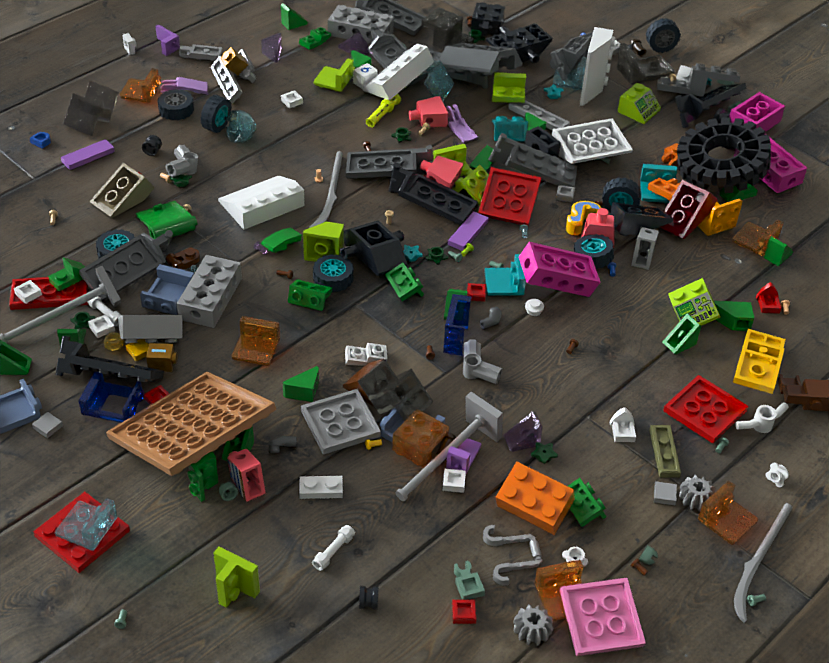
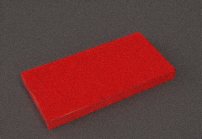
(50, 295)

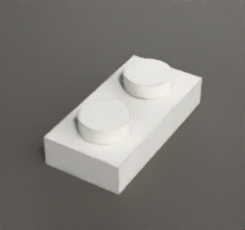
(321, 487)

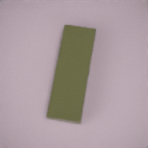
(665, 451)

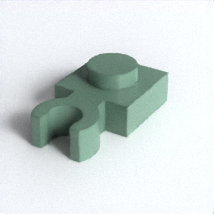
(468, 584)

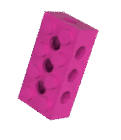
(784, 169)
(559, 269)

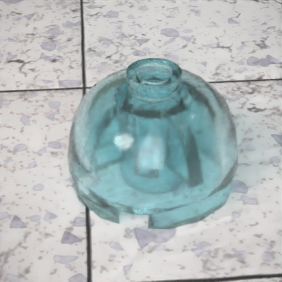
(240, 127)

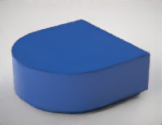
(40, 139)

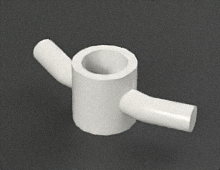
(763, 418)

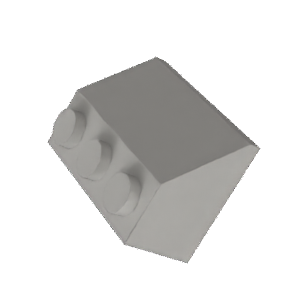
(150, 328)

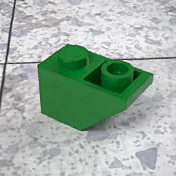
(735, 315)

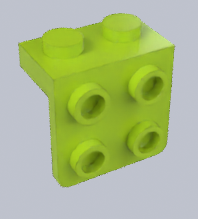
(335, 78)
(473, 183)

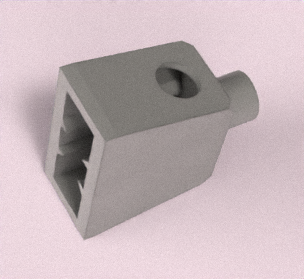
(645, 243)

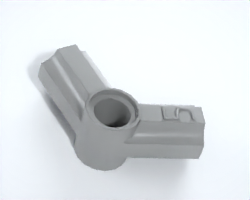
(185, 162)
(476, 368)

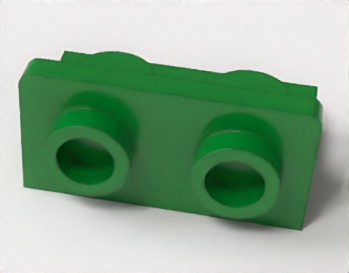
(403, 281)
(308, 294)
(203, 475)
(585, 506)

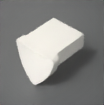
(623, 426)

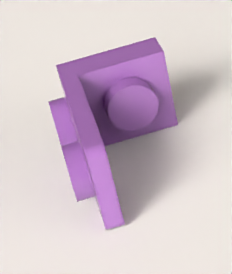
(168, 39)
(463, 456)

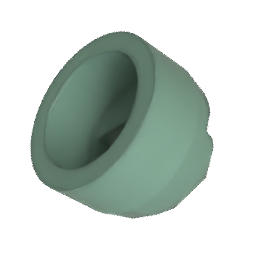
(232, 491)
(647, 554)

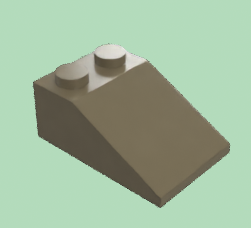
(122, 191)

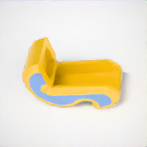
(579, 212)

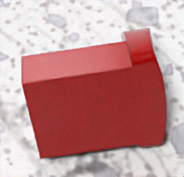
(769, 299)

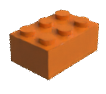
(535, 498)

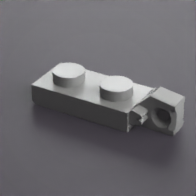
(201, 52)
(247, 73)

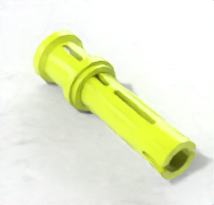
(373, 119)

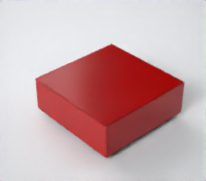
(476, 291)
(155, 394)
(463, 611)

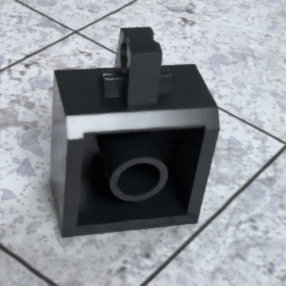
(488, 18)

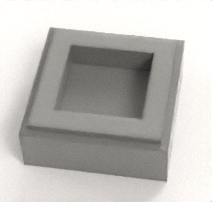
(565, 193)
(47, 425)
(665, 493)

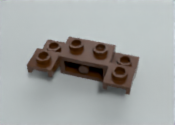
(811, 394)

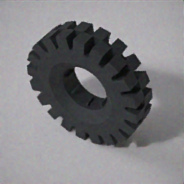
(737, 171)

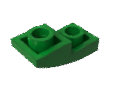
(316, 38)
(483, 159)
(279, 240)

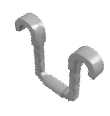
(506, 567)

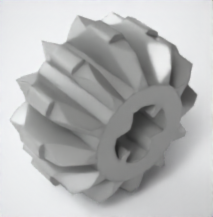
(696, 492)
(533, 625)

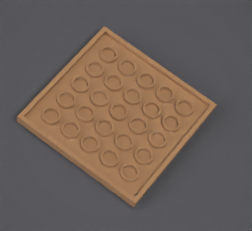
(190, 422)

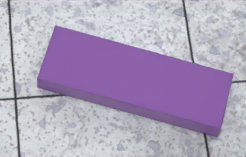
(87, 154)
(468, 231)

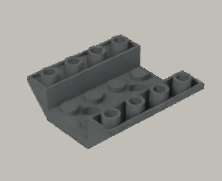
(479, 58)

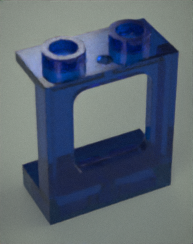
(456, 323)
(98, 392)

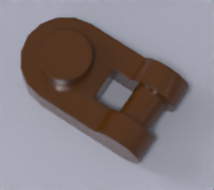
(183, 259)

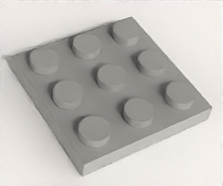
(340, 421)

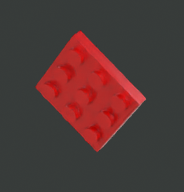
(510, 196)
(705, 409)
(73, 554)

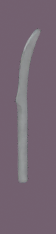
(332, 191)
(751, 566)

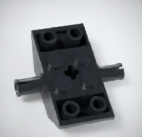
(527, 41)
(374, 246)

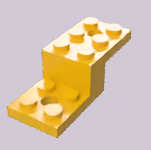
(759, 361)

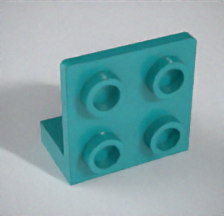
(513, 128)
(650, 173)
(506, 280)

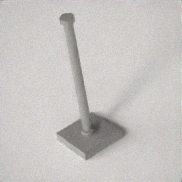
(104, 288)
(481, 417)

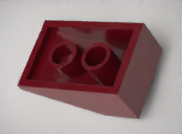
(688, 209)

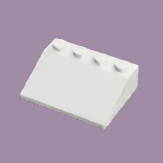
(597, 64)
(400, 72)
(591, 141)
(263, 201)

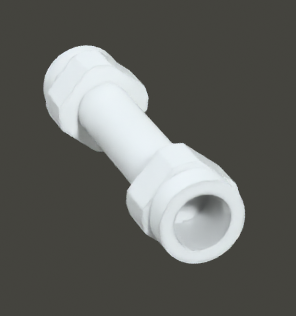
(97, 303)
(322, 560)

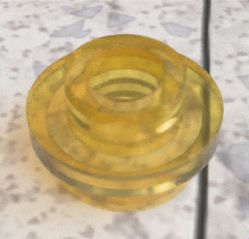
(113, 341)

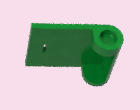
(167, 217)

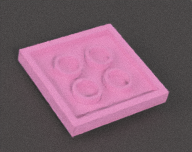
(602, 616)

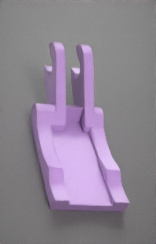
(185, 84)
(459, 125)

